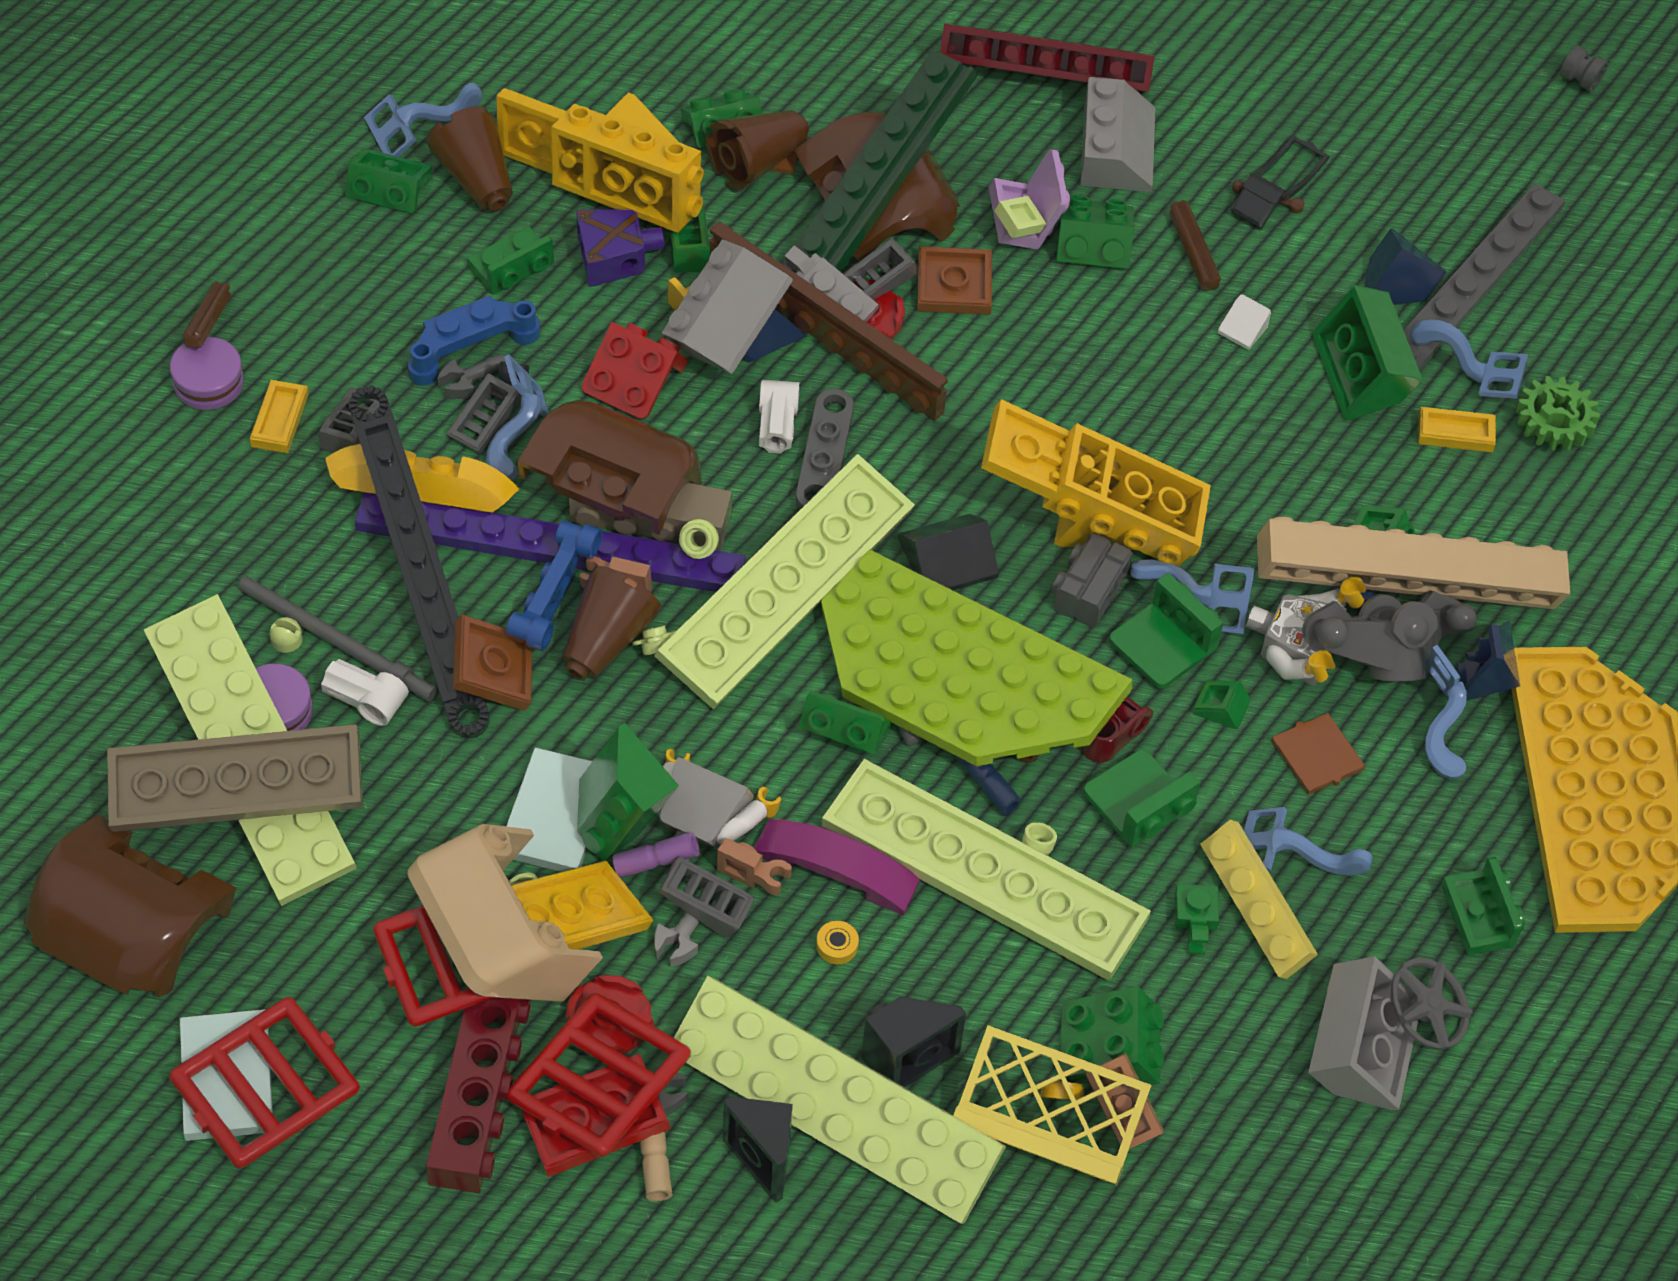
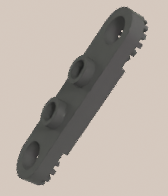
(825, 444)

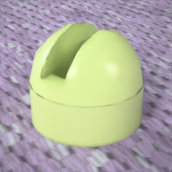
(282, 637)
(1040, 832)

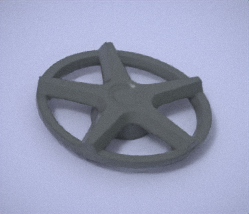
(1429, 1003)

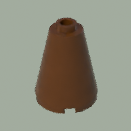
(754, 144)
(473, 156)
(606, 622)

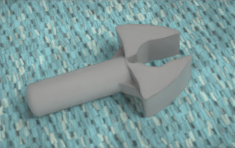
(680, 933)

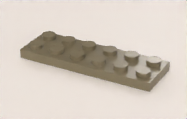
(234, 778)

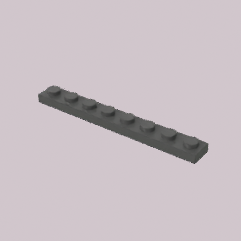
(1487, 265)

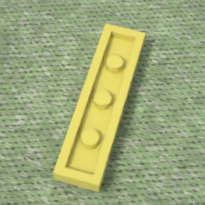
(1258, 899)

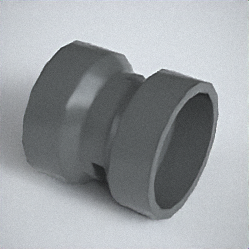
(1586, 69)

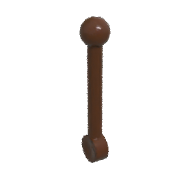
(1295, 205)

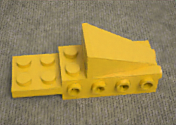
(608, 158)
(1098, 485)

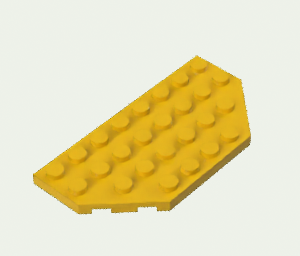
(1598, 788)

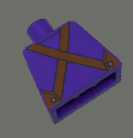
(614, 244)

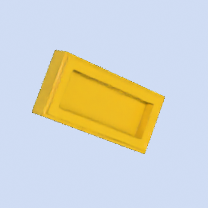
(279, 416)
(1456, 429)

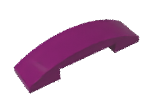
(841, 859)

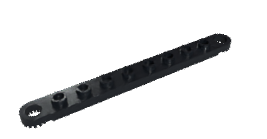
(414, 552)

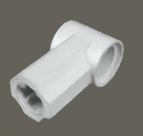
(777, 410)
(373, 696)

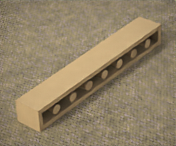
(1413, 563)

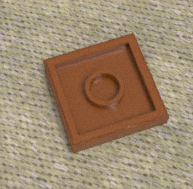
(954, 280)
(491, 663)

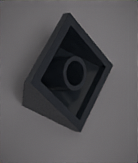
(952, 551)
(760, 1139)

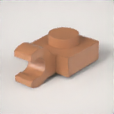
(635, 571)
(746, 866)

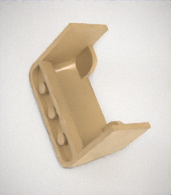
(486, 924)

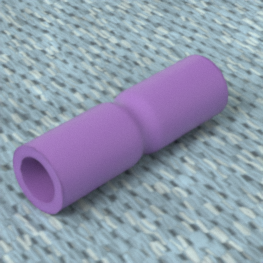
(650, 856)

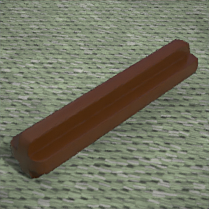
(1195, 245)
(206, 315)

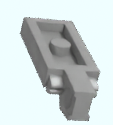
(831, 282)

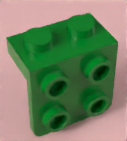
(1096, 233)
(1168, 633)
(1141, 797)
(1111, 1025)

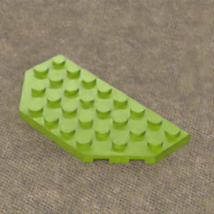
(961, 668)

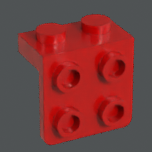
(631, 369)

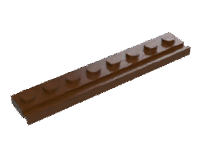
(851, 337)

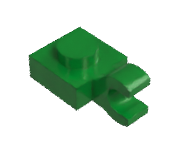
(1198, 911)

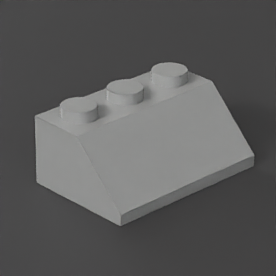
(1117, 137)
(726, 306)
(1359, 1041)

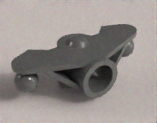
(1389, 635)

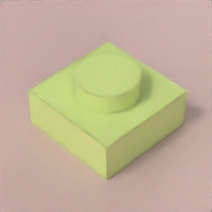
(1020, 217)

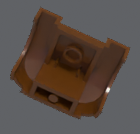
(921, 201)
(611, 461)
(119, 909)

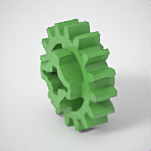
(1557, 413)

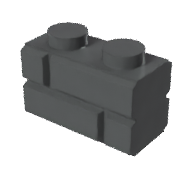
(1092, 579)

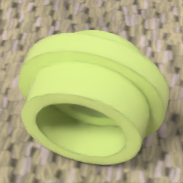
(687, 542)

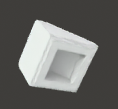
(1245, 322)

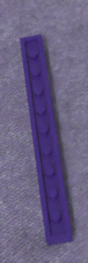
(536, 542)

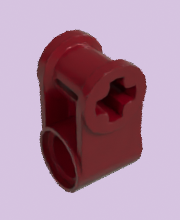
(1120, 729)

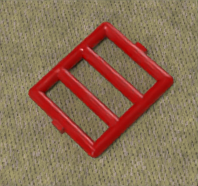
(398, 976)
(624, 1114)
(275, 1132)

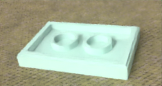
(550, 809)
(199, 1033)

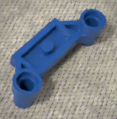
(466, 327)
(536, 622)

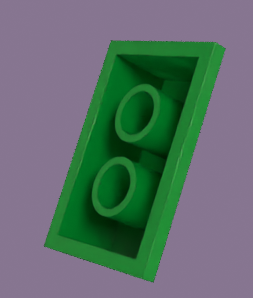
(1366, 353)
(620, 793)

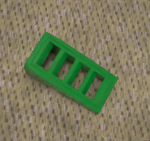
(692, 249)

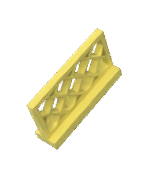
(1040, 1141)

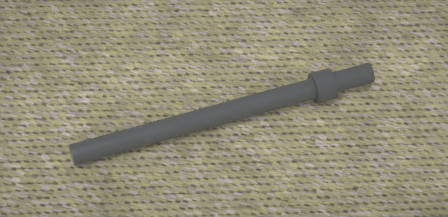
(337, 638)

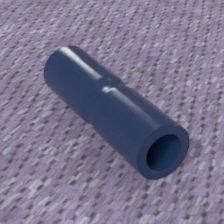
(993, 786)

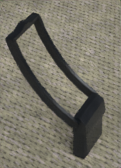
(1261, 196)

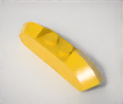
(437, 479)

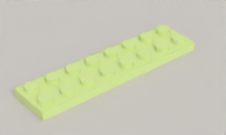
(783, 581)
(229, 699)
(988, 869)
(839, 1100)

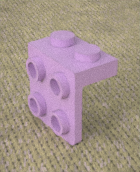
(1045, 190)

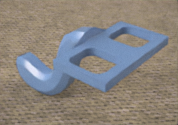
(405, 115)
(1439, 331)
(531, 406)
(1209, 594)
(1438, 755)
(1281, 838)

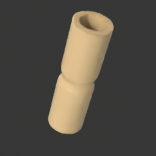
(656, 1168)

